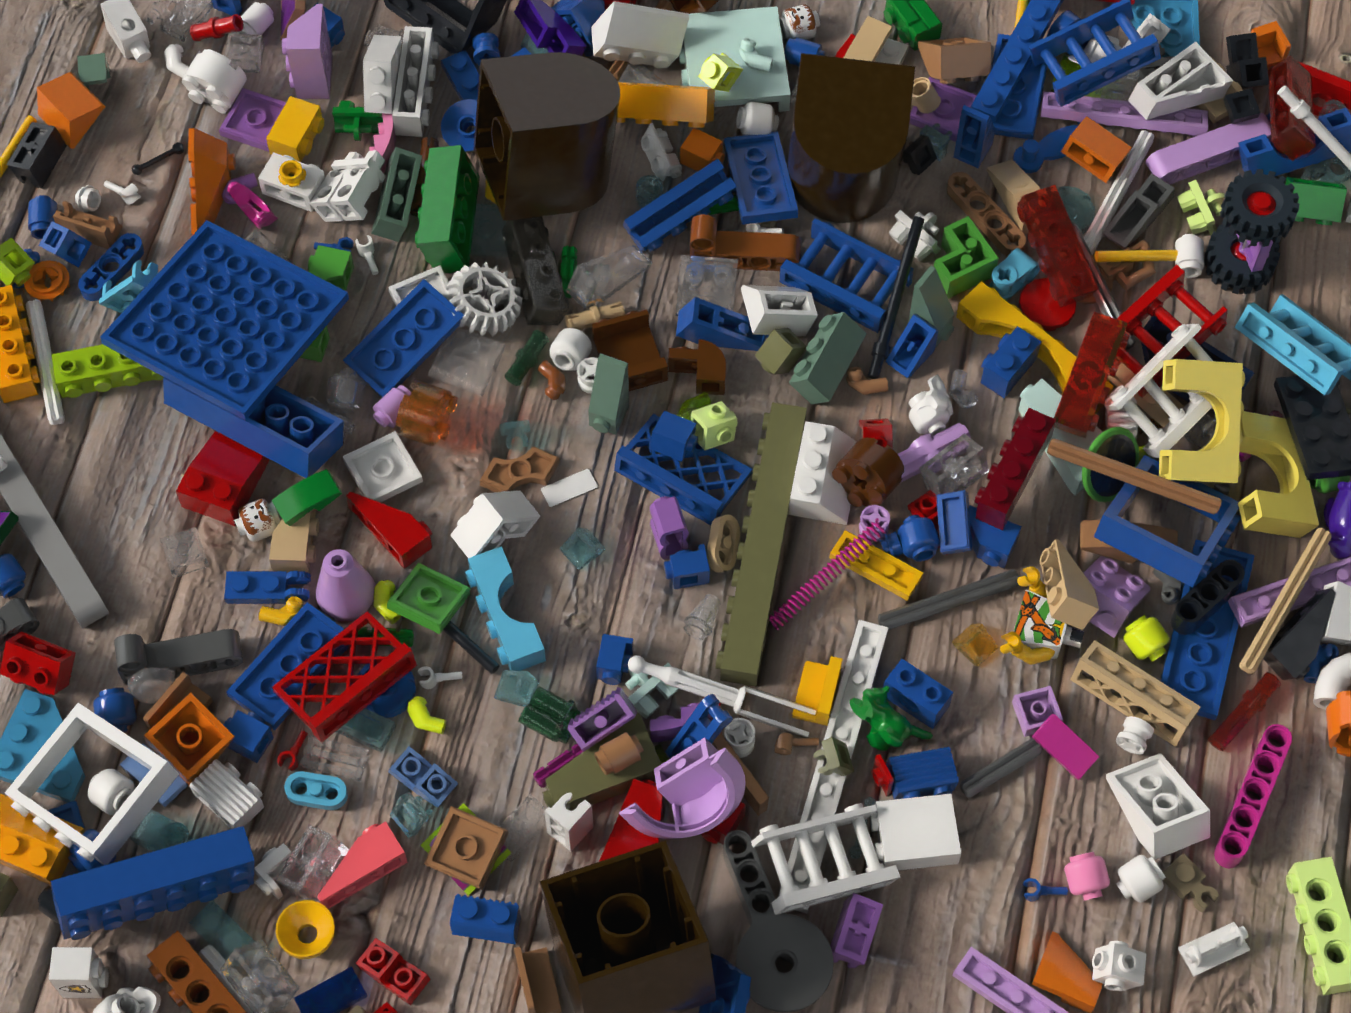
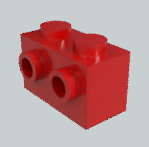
(37, 663)

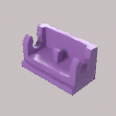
(855, 930)

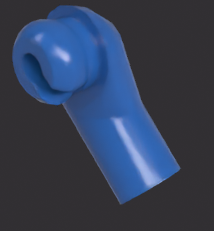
(1324, 655)

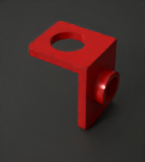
(878, 429)
(882, 775)

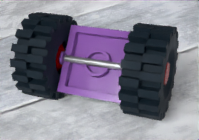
(1246, 244)

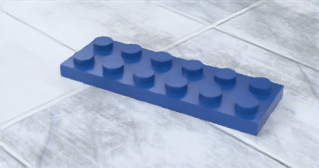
(1200, 661)

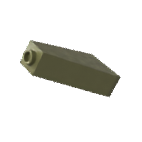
(589, 783)

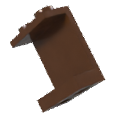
(631, 341)

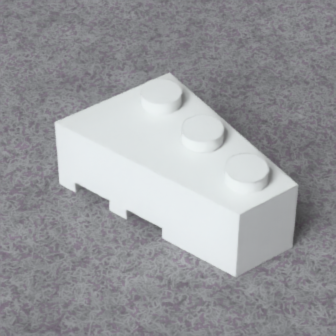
(1180, 84)

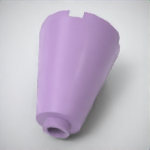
(344, 587)

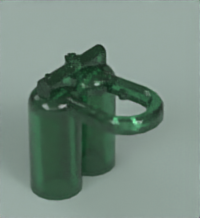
(549, 715)

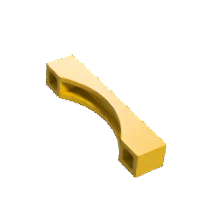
(992, 315)

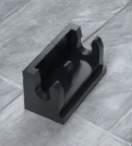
(37, 154)

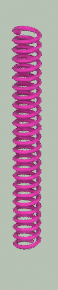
(828, 568)

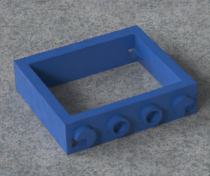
(1157, 551)

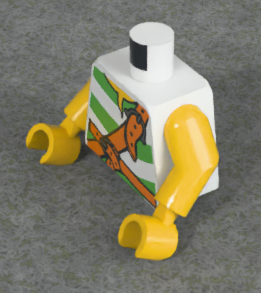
(1036, 634)

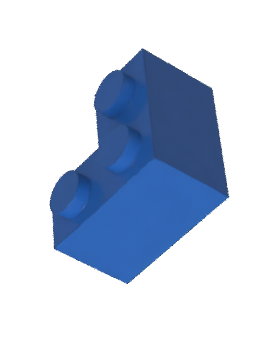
(581, 17)

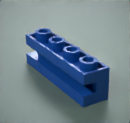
(678, 206)

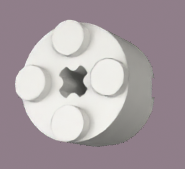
(213, 80)

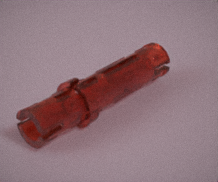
(1266, 686)

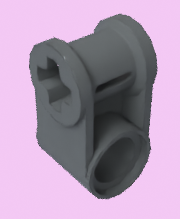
(14, 618)

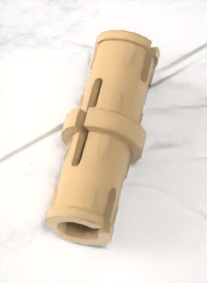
(588, 317)

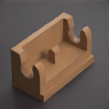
(93, 228)

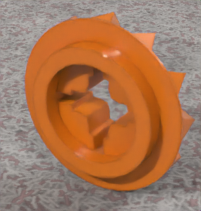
(59, 280)

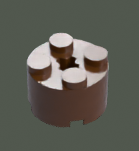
(869, 472)

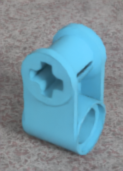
(1014, 273)

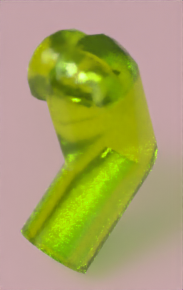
(692, 404)

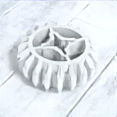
(489, 291)

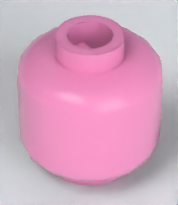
(1087, 875)

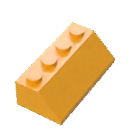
(29, 847)

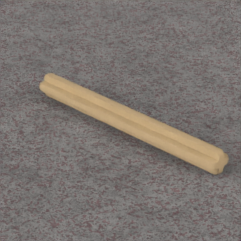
(1285, 601)

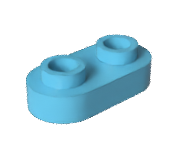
(318, 788)

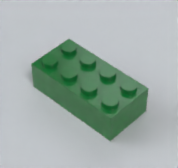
(447, 208)

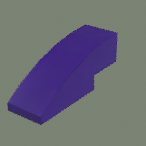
(548, 28)

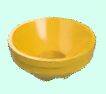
(301, 915)

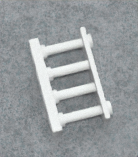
(1180, 419)
(820, 889)

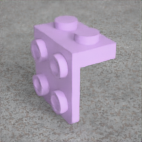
(1116, 594)

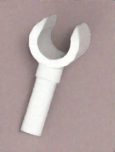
(128, 194)
(755, 227)
(367, 251)
(436, 677)

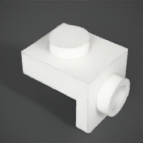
(270, 868)

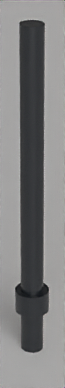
(881, 348)

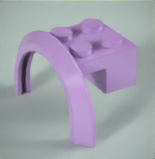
(701, 787)

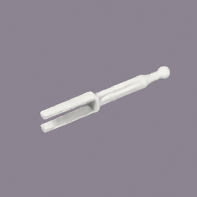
(725, 694)

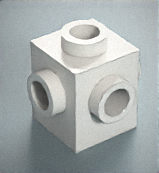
(1118, 966)

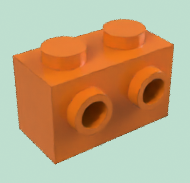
(1097, 147)

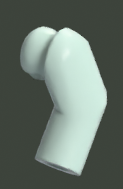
(751, 56)

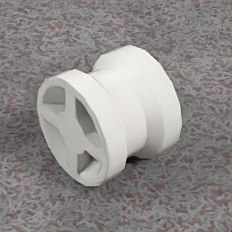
(585, 370)
(1135, 735)

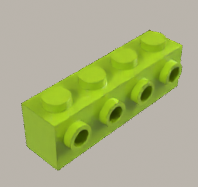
(96, 370)

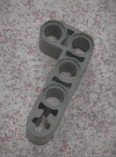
(186, 654)

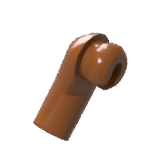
(555, 378)

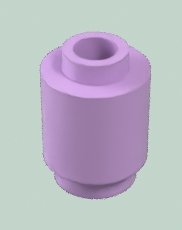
(387, 407)

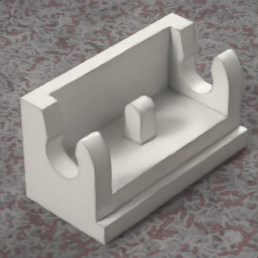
(566, 825)

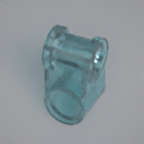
(159, 832)

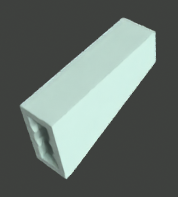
(1046, 401)

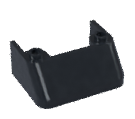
(450, 20)

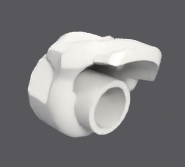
(931, 408)
(130, 1001)

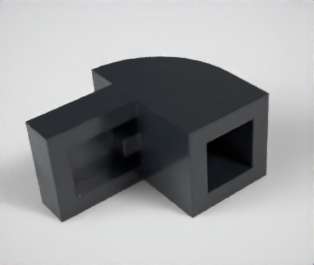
(1245, 63)

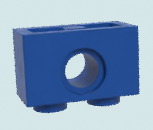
(918, 693)

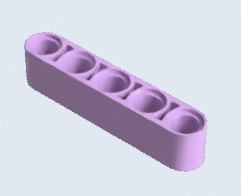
(1205, 150)

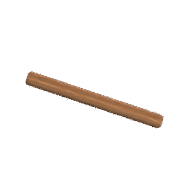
(1134, 476)

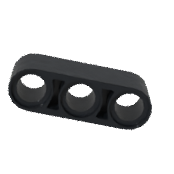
(1212, 585)

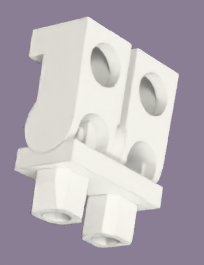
(349, 187)

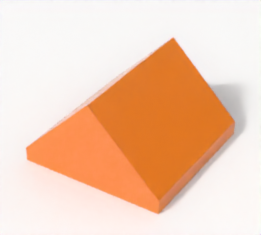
(68, 107)

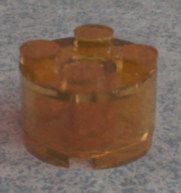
(426, 413)

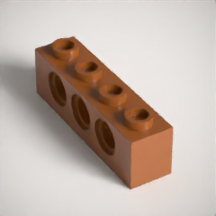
(178, 954)

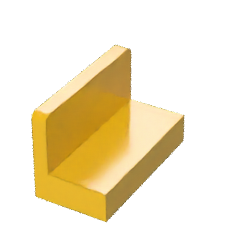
(818, 690)

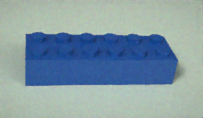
(279, 428)
(153, 883)

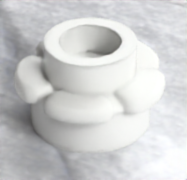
(88, 198)

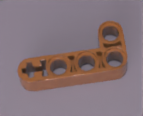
(751, 249)

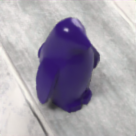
(1338, 520)

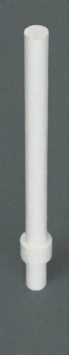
(1301, 110)

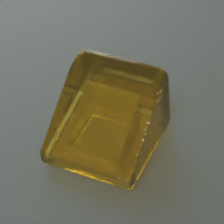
(975, 644)

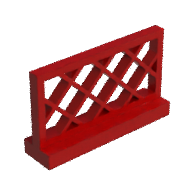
(364, 687)

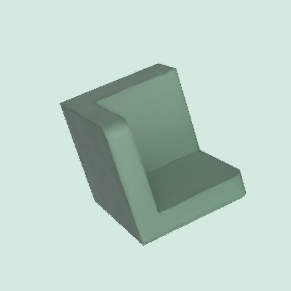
(93, 69)

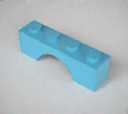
(518, 640)

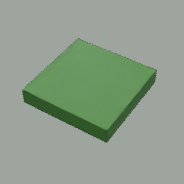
(428, 598)

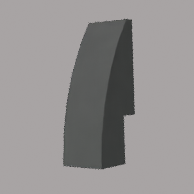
(1139, 212)

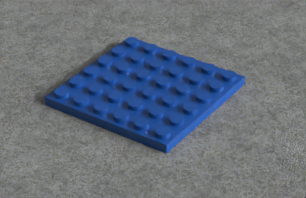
(225, 319)

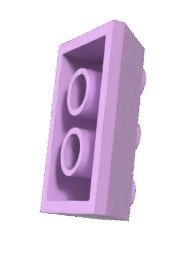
(309, 55)

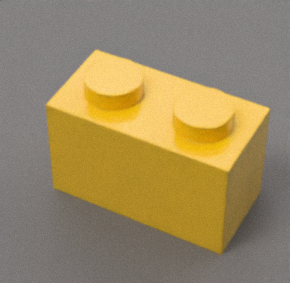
(295, 129)

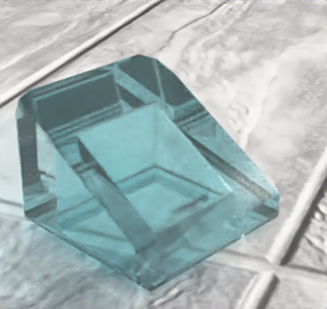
(582, 548)
(516, 687)

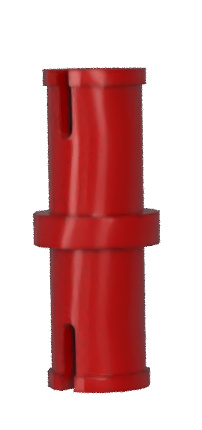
(216, 27)

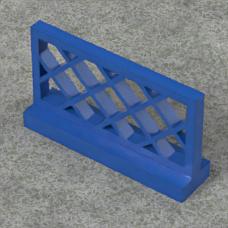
(662, 482)

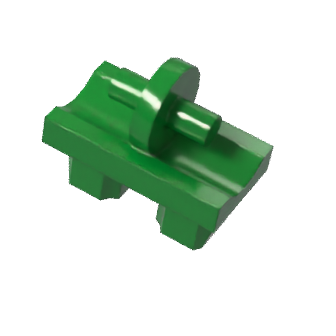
(354, 120)

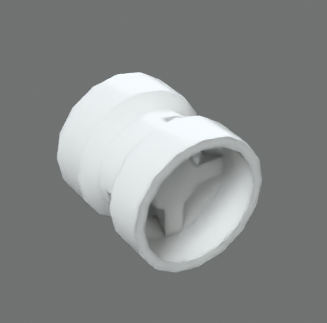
(740, 730)

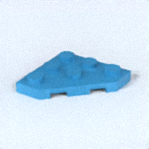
(1178, 15)
(25, 734)

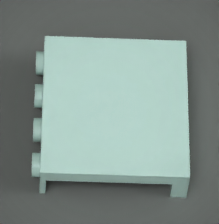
(723, 33)

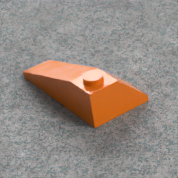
(211, 172)

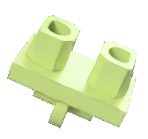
(1194, 198)

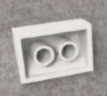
(639, 34)
(814, 489)

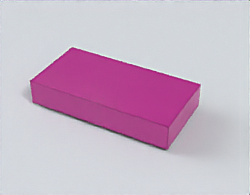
(1065, 746)

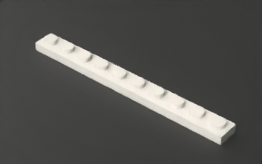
(844, 726)

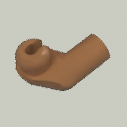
(863, 385)

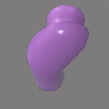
(247, 180)

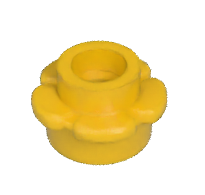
(288, 168)

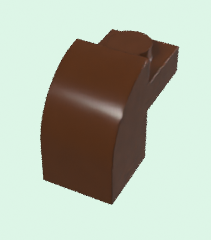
(706, 362)

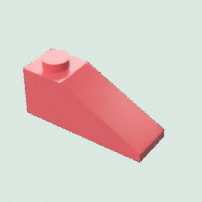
(367, 861)

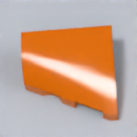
(1067, 976)

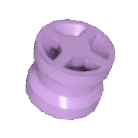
(869, 515)

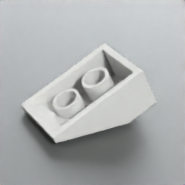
(1160, 806)

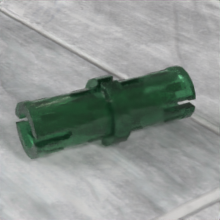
(526, 357)

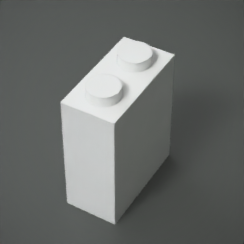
(381, 73)
(916, 832)

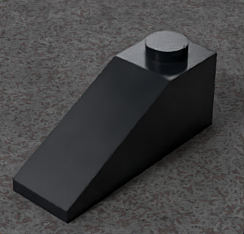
(1300, 638)

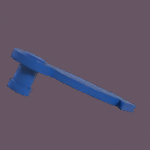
(1032, 154)

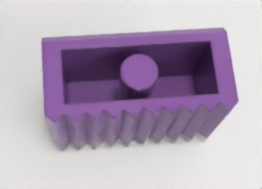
(602, 719)

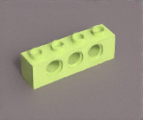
(1322, 877)

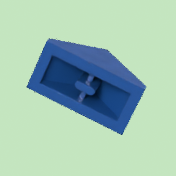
(913, 346)

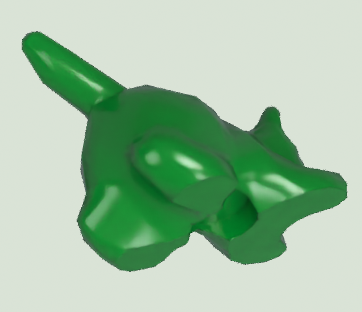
(886, 724)

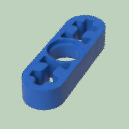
(113, 254)

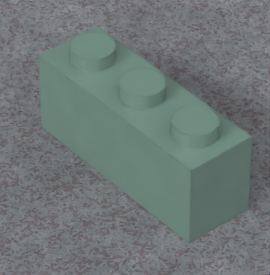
(396, 194)
(827, 358)

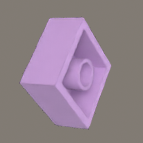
(1035, 708)

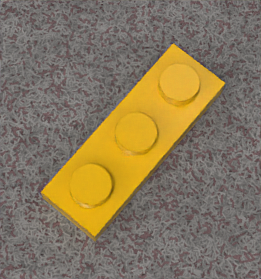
(879, 567)

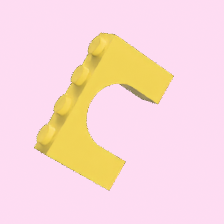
(1222, 387)
(1291, 510)

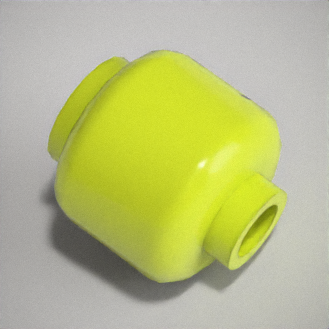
(1146, 638)

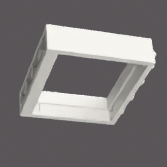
(129, 814)

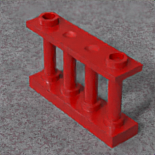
(1152, 304)

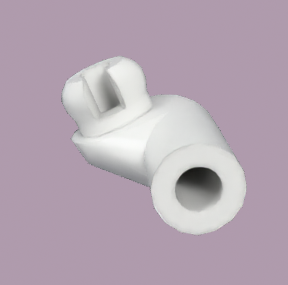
(173, 59)

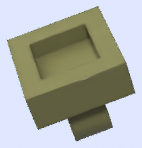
(837, 757)

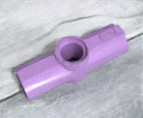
(927, 447)

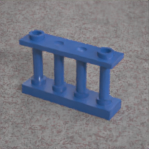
(1104, 71)
(833, 296)

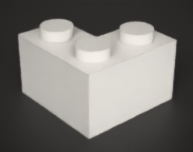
(493, 520)

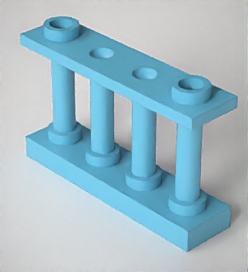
(1298, 342)

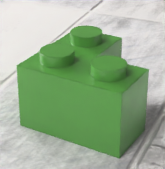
(967, 258)

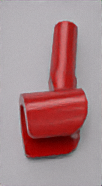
(293, 752)

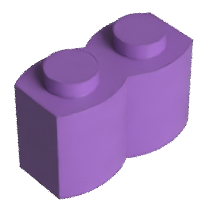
(668, 526)

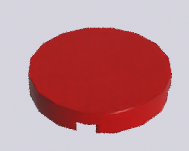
(1040, 307)

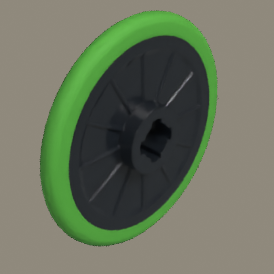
(1115, 444)

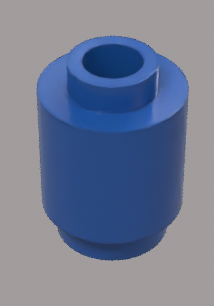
(797, 46)
(40, 215)

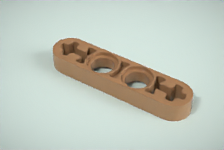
(982, 216)

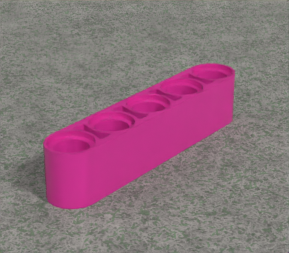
(1244, 806)

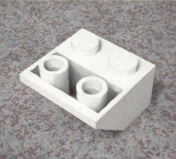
(779, 308)

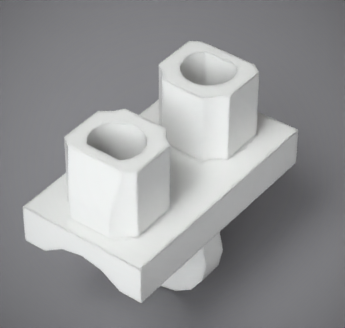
(926, 242)

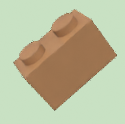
(956, 58)

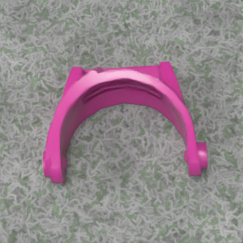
(246, 199)

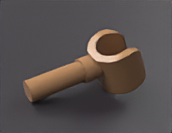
(785, 742)

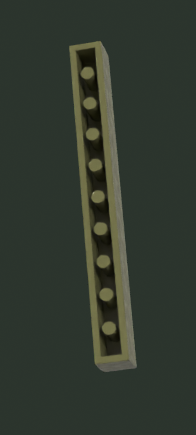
(763, 545)

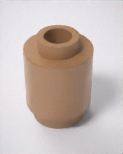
(618, 753)

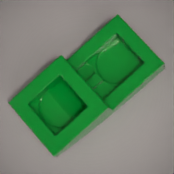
(306, 495)

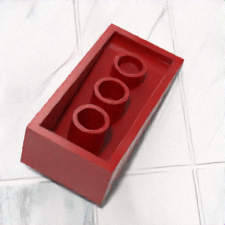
(221, 478)

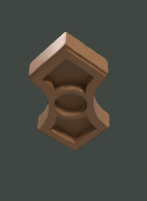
(533, 467)

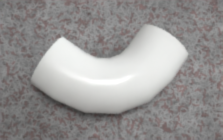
(1332, 680)

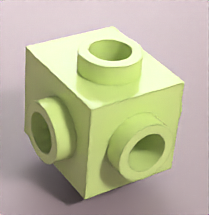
(714, 425)

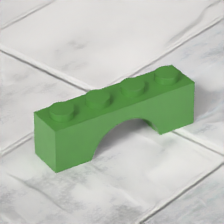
(336, 268)

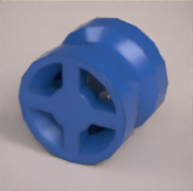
(485, 47)

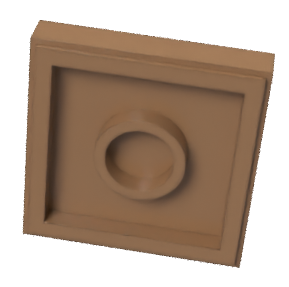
(466, 848)

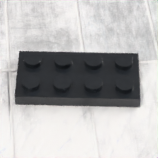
(1317, 427)

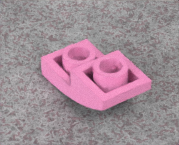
(386, 140)

